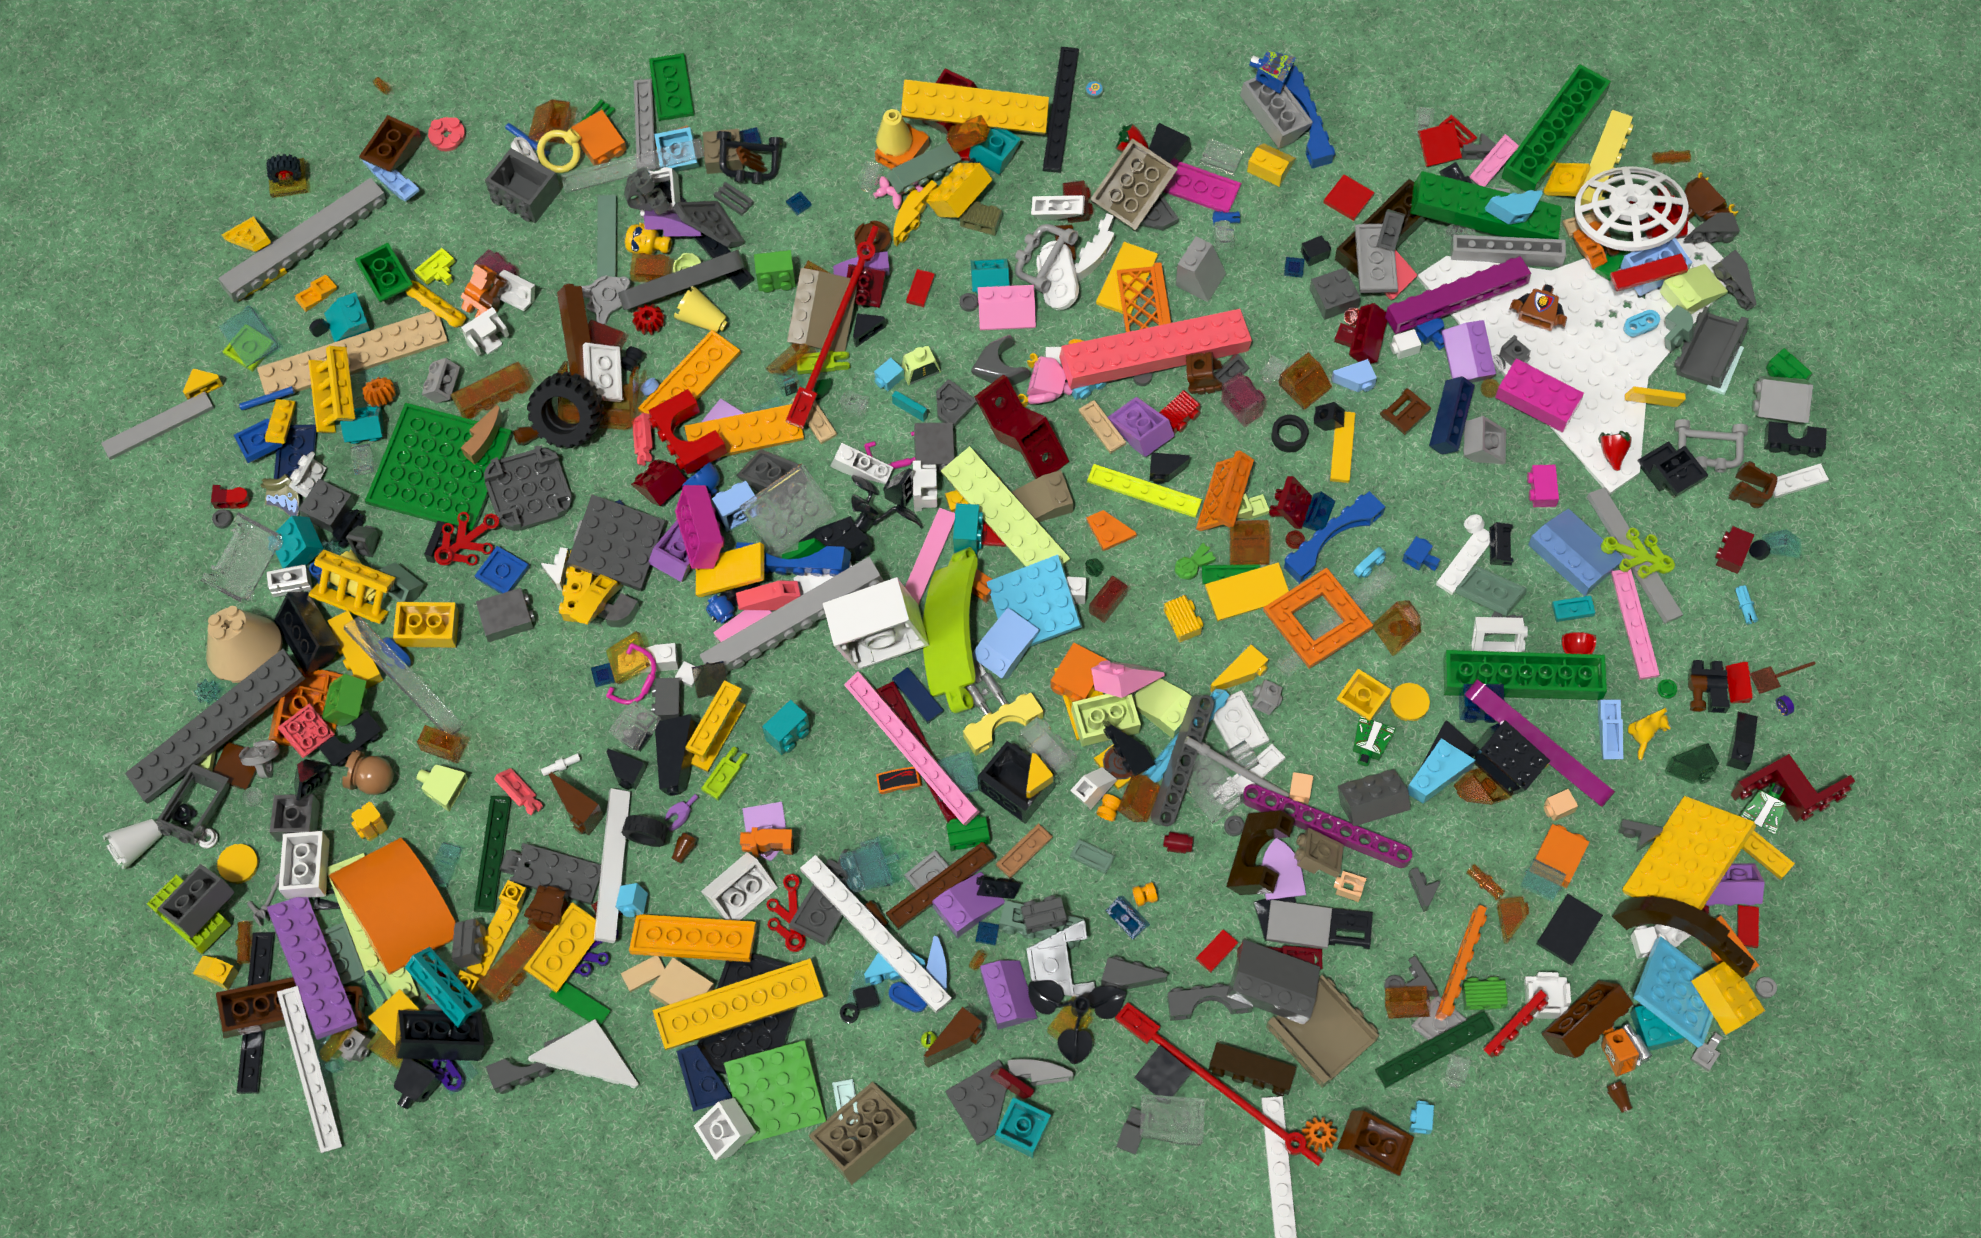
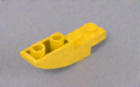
(909, 213)
(595, 599)

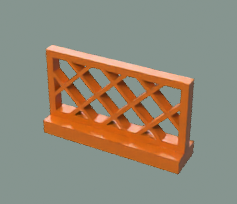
(1159, 296)
(1232, 494)

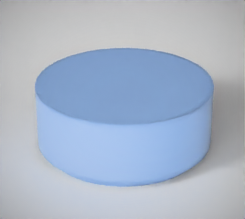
(649, 386)

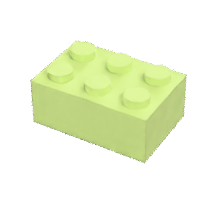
(1091, 712)

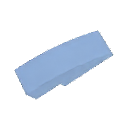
(1610, 729)
(936, 964)

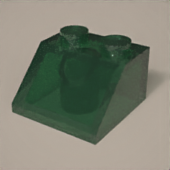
(1694, 765)

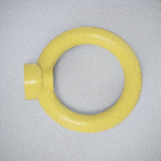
(571, 138)

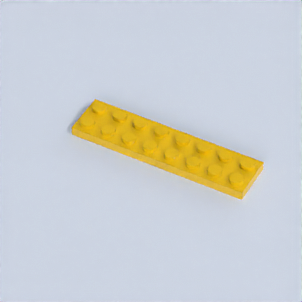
(960, 103)
(737, 1004)

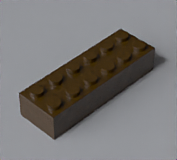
(1400, 202)

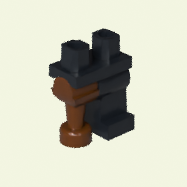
(1713, 682)

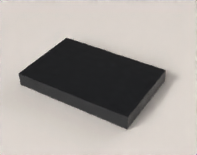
(1569, 929)

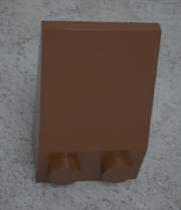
(391, 144)
(582, 810)
(957, 1037)
(1375, 1142)

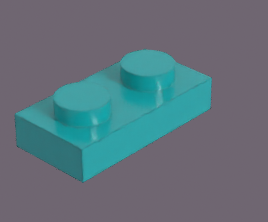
(1573, 608)

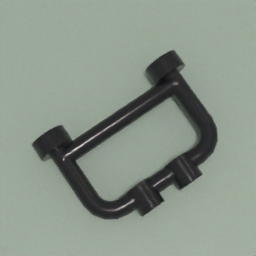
(740, 175)

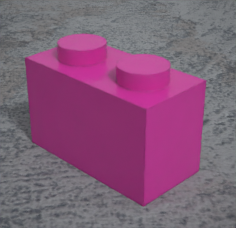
(1543, 486)

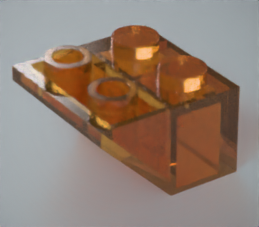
(549, 117)
(1305, 381)
(1249, 542)

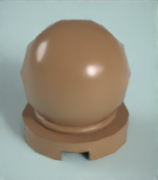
(369, 774)

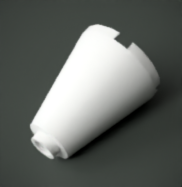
(132, 841)

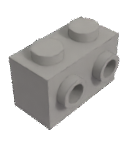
(440, 380)

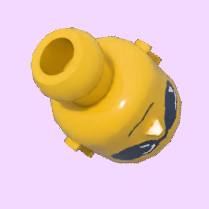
(646, 241)

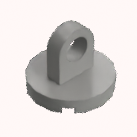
(260, 756)

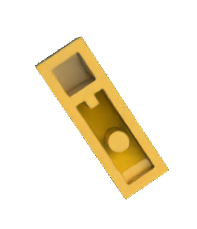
(1243, 669)

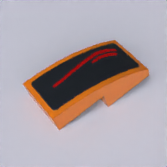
(898, 779)

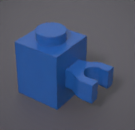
(1432, 332)
(1419, 554)

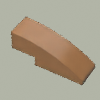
(483, 435)

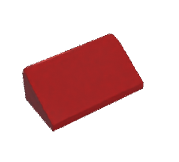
(1739, 683)

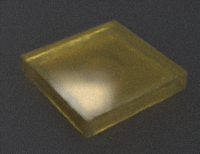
(623, 664)

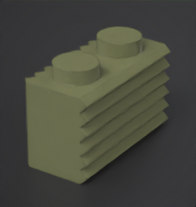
(981, 218)

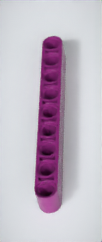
(1558, 757)
(1337, 826)

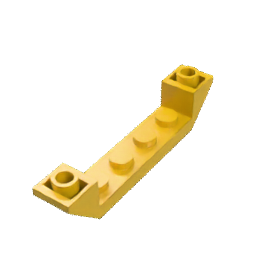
(496, 935)

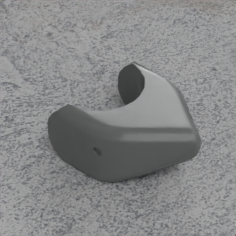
(990, 366)

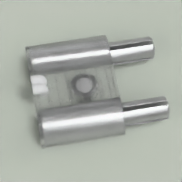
(984, 690)
(1644, 1053)

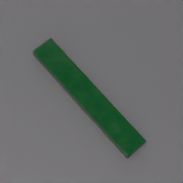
(492, 854)
(1434, 1049)

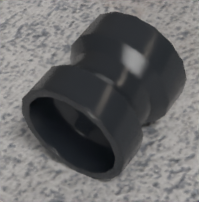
(632, 358)

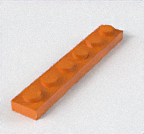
(1459, 969)

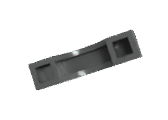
(1183, 1002)
(505, 1075)

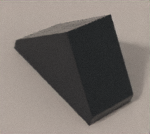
(866, 327)

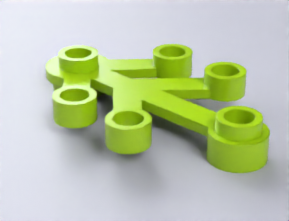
(1640, 553)

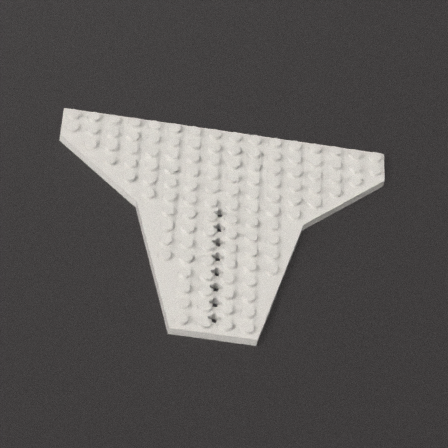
(1588, 358)

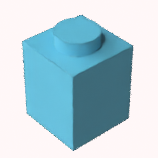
(888, 374)
(631, 900)

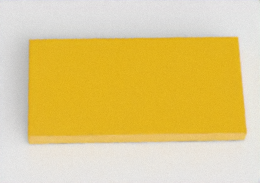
(1127, 258)
(732, 570)
(1246, 591)
(562, 948)

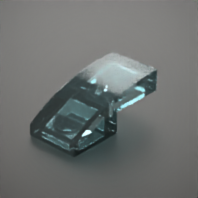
(445, 864)

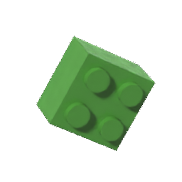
(774, 271)
(344, 700)

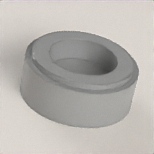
(1765, 987)

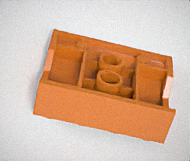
(312, 691)

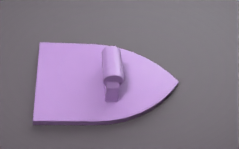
(765, 817)
(1290, 878)

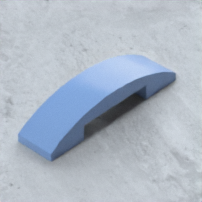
(394, 182)

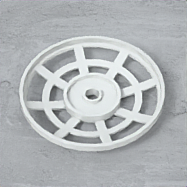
(1622, 209)

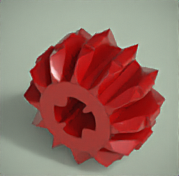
(655, 321)

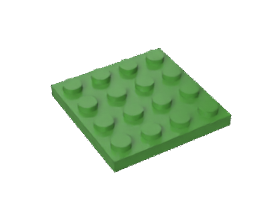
(776, 1090)

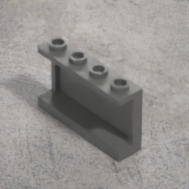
(1711, 349)

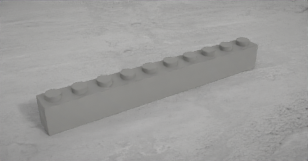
(302, 240)
(791, 617)

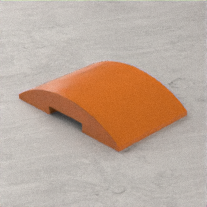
(395, 904)

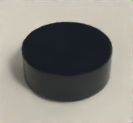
(318, 327)
(1760, 549)

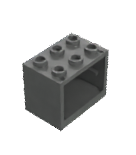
(522, 186)

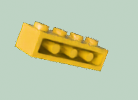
(577, 584)

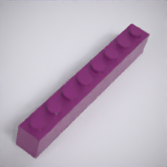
(1458, 294)

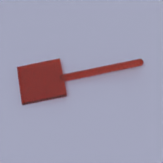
(1767, 680)

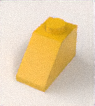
(216, 971)

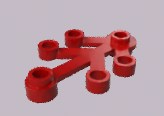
(463, 541)
(787, 916)

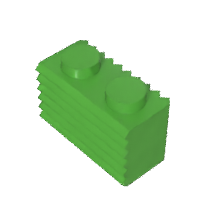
(1484, 994)

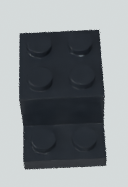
(1672, 468)

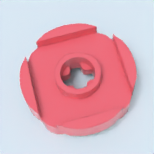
(442, 125)

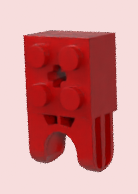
(1673, 217)

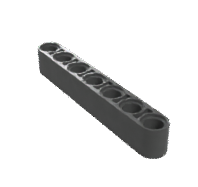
(681, 279)
(1175, 767)

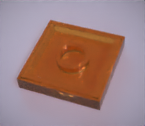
(787, 358)

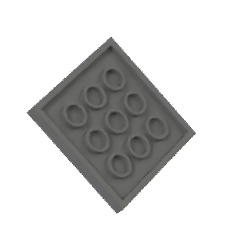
(615, 542)

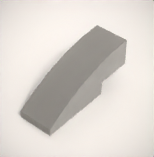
(1039, 1071)

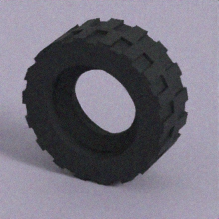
(645, 830)

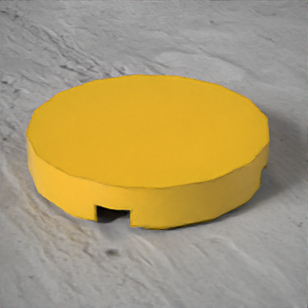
(1409, 702)
(237, 863)

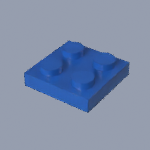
(253, 441)
(501, 571)

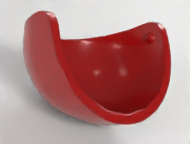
(1578, 643)

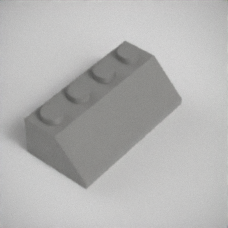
(1276, 112)

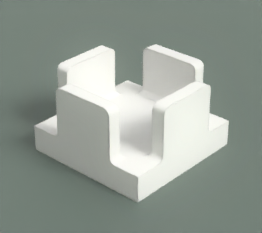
(483, 332)
(924, 486)
(1555, 988)

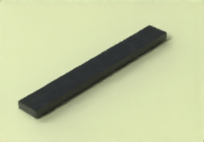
(1060, 109)
(713, 248)
(253, 1043)

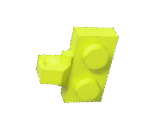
(436, 268)

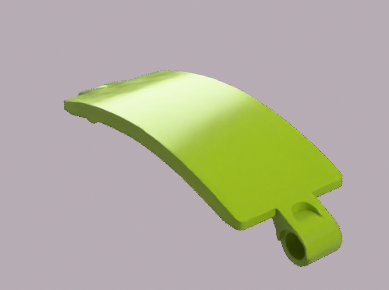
(946, 624)

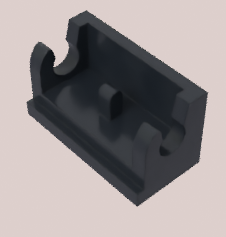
(1500, 544)

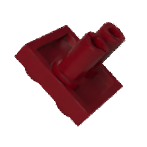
(869, 285)
(1292, 503)

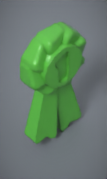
(1188, 567)

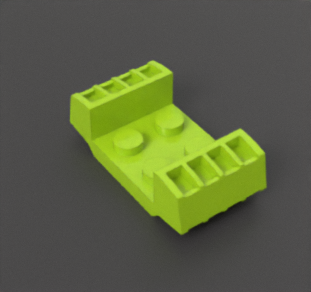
(208, 933)

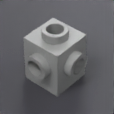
(1267, 697)
(355, 1046)

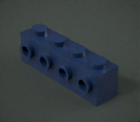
(1451, 415)

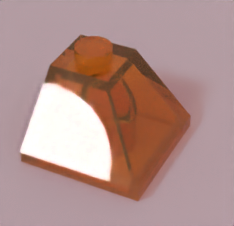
(1398, 626)
(1480, 788)

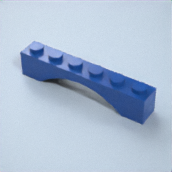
(1318, 149)
(1361, 513)
(829, 560)

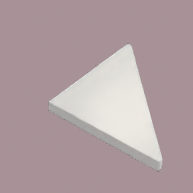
(588, 1054)

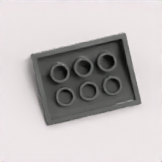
(1274, 982)

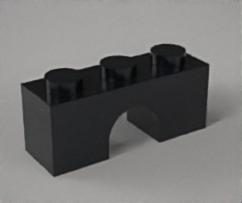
(1778, 439)
(365, 730)

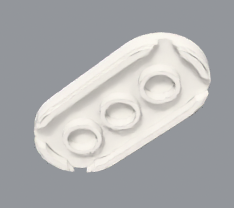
(1062, 275)

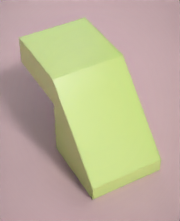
(1252, 507)

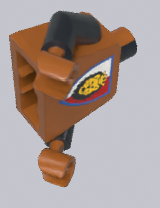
(1540, 308)

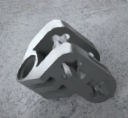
(642, 183)

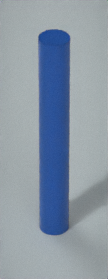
(518, 133)
(267, 398)

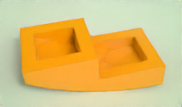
(319, 290)

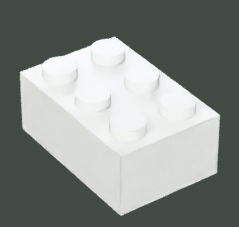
(304, 864)

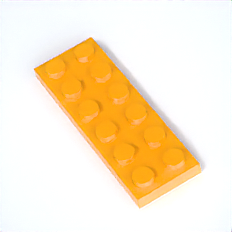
(696, 371)
(749, 430)
(693, 938)

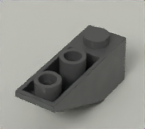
(1719, 228)
(1736, 277)
(1130, 976)

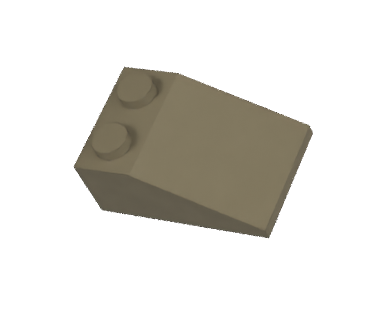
(1046, 497)

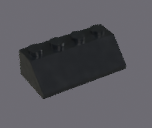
(306, 631)
(437, 1037)

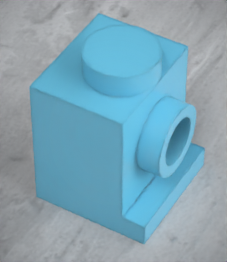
(1422, 1118)

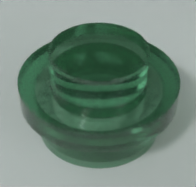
(1094, 567)

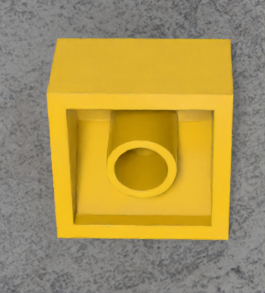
(1270, 164)
(1364, 695)

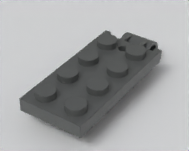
(552, 869)
(816, 914)

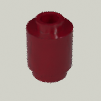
(1178, 842)

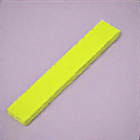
(1144, 490)

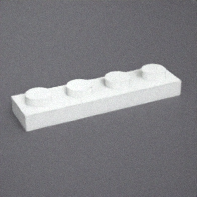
(1464, 561)

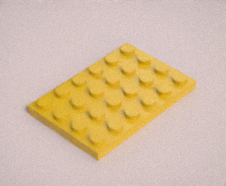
(1690, 854)

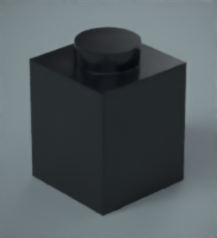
(1315, 250)

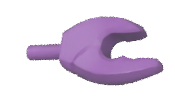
(682, 810)

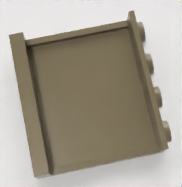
(1329, 1038)

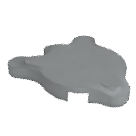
(604, 296)

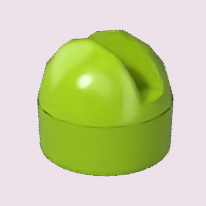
(924, 1039)

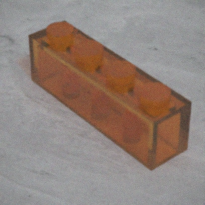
(491, 390)
(509, 968)

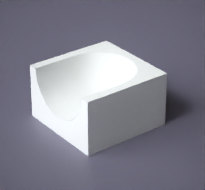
(875, 624)

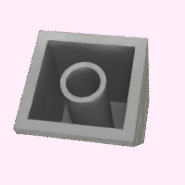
(1200, 270)
(1783, 398)

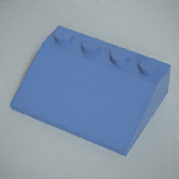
(1574, 551)

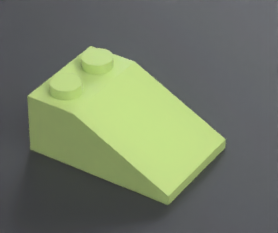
(1693, 289)
(1163, 705)

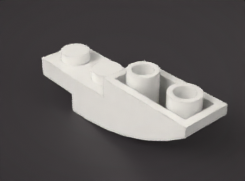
(1096, 252)

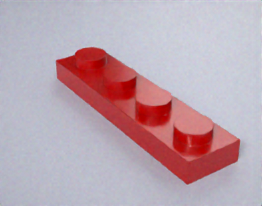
(1523, 1018)

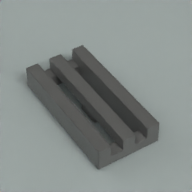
(722, 190)

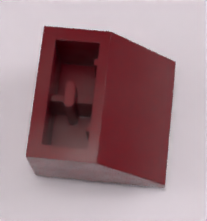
(659, 481)

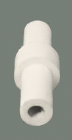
(560, 764)

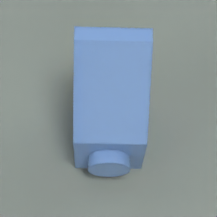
(1355, 376)

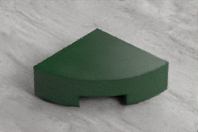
(822, 387)

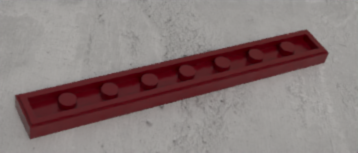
(894, 699)

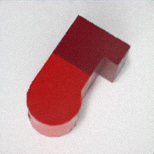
(229, 499)

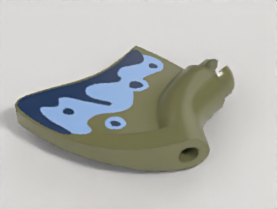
(281, 495)

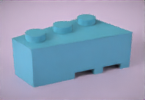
(1439, 770)

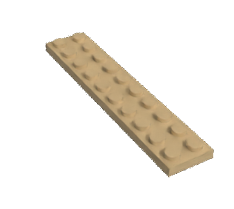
(363, 351)

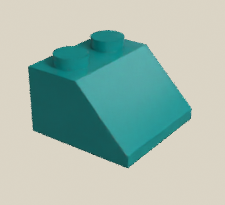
(996, 150)
(989, 273)
(346, 318)
(366, 425)

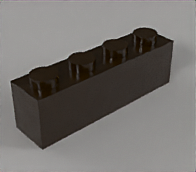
(1252, 1069)

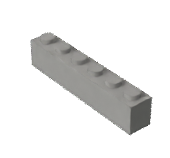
(1500, 249)

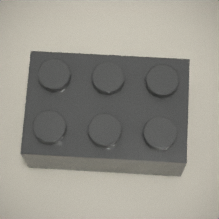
(1374, 797)
(195, 900)

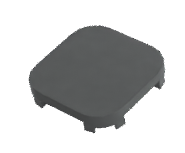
(527, 489)

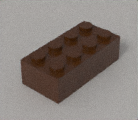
(252, 1008)
(1587, 1019)

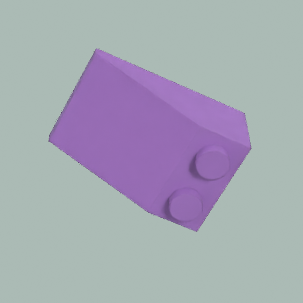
(1142, 426)
(671, 555)
(964, 909)

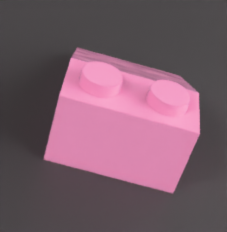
(1122, 678)

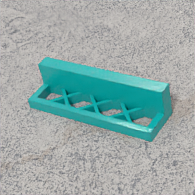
(439, 987)

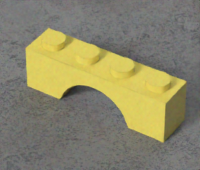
(1022, 711)

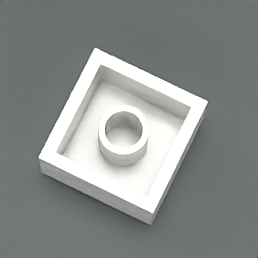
(724, 1129)

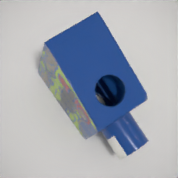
(1273, 69)

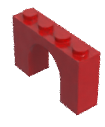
(689, 454)

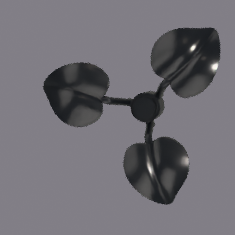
(868, 512)
(1075, 1044)

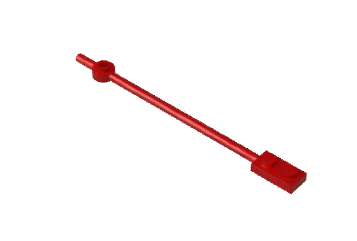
(806, 397)
(1147, 1030)

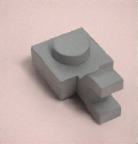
(1706, 1054)

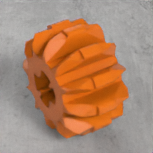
(379, 391)
(1325, 1141)

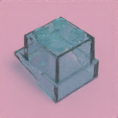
(867, 866)

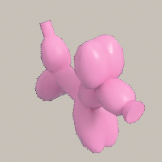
(885, 188)

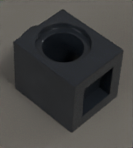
(1329, 416)

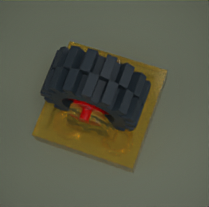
(286, 175)

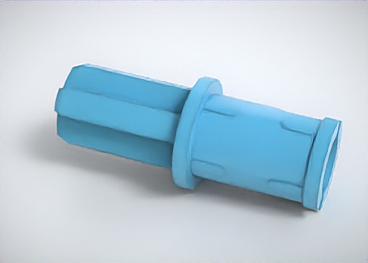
(1746, 604)

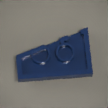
(700, 1079)

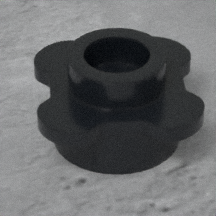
(184, 809)

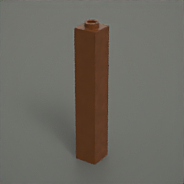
(574, 325)

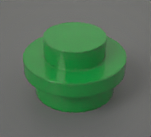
(1667, 688)

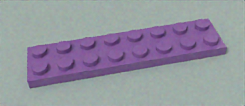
(312, 966)

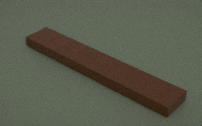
(949, 877)

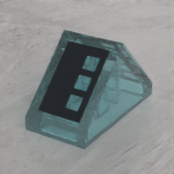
(787, 382)

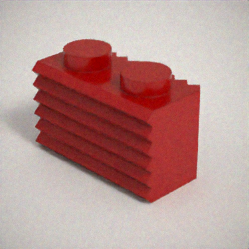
(1181, 411)

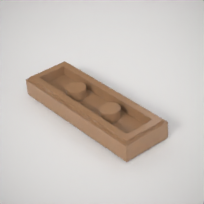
(1024, 851)

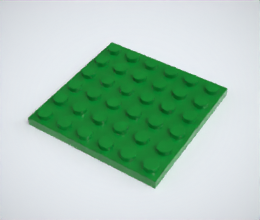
(427, 471)

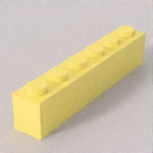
(1608, 151)

